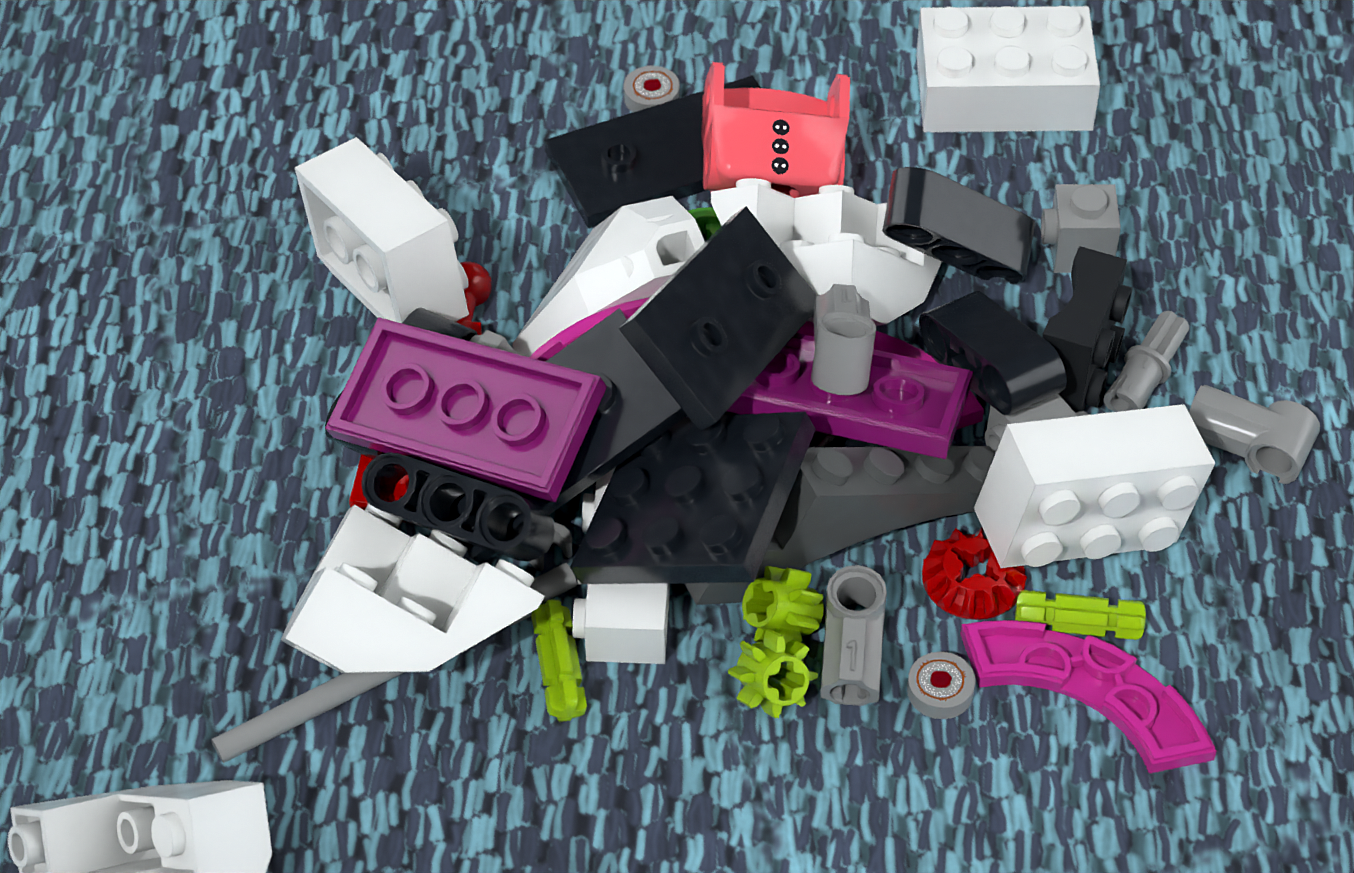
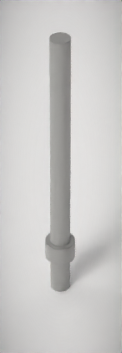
(345, 688)

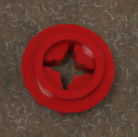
(975, 596)

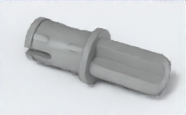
(1147, 364)

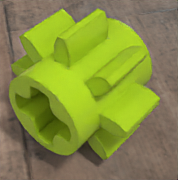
(783, 604)
(772, 673)

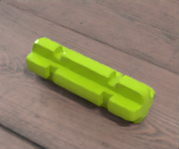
(1082, 614)
(558, 661)

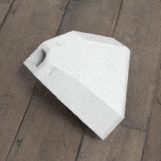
(836, 241)
(616, 264)
(401, 599)
(146, 831)

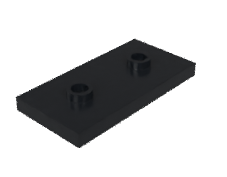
(634, 156)
(721, 318)
(627, 419)

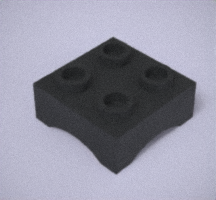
(1086, 327)

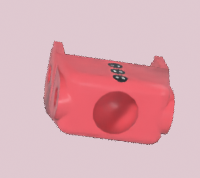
(773, 136)

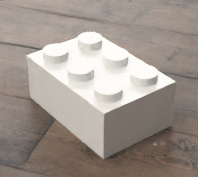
(1007, 69)
(381, 234)
(1092, 485)

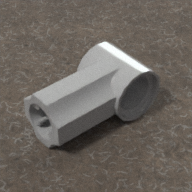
(842, 341)
(1268, 438)
(853, 637)

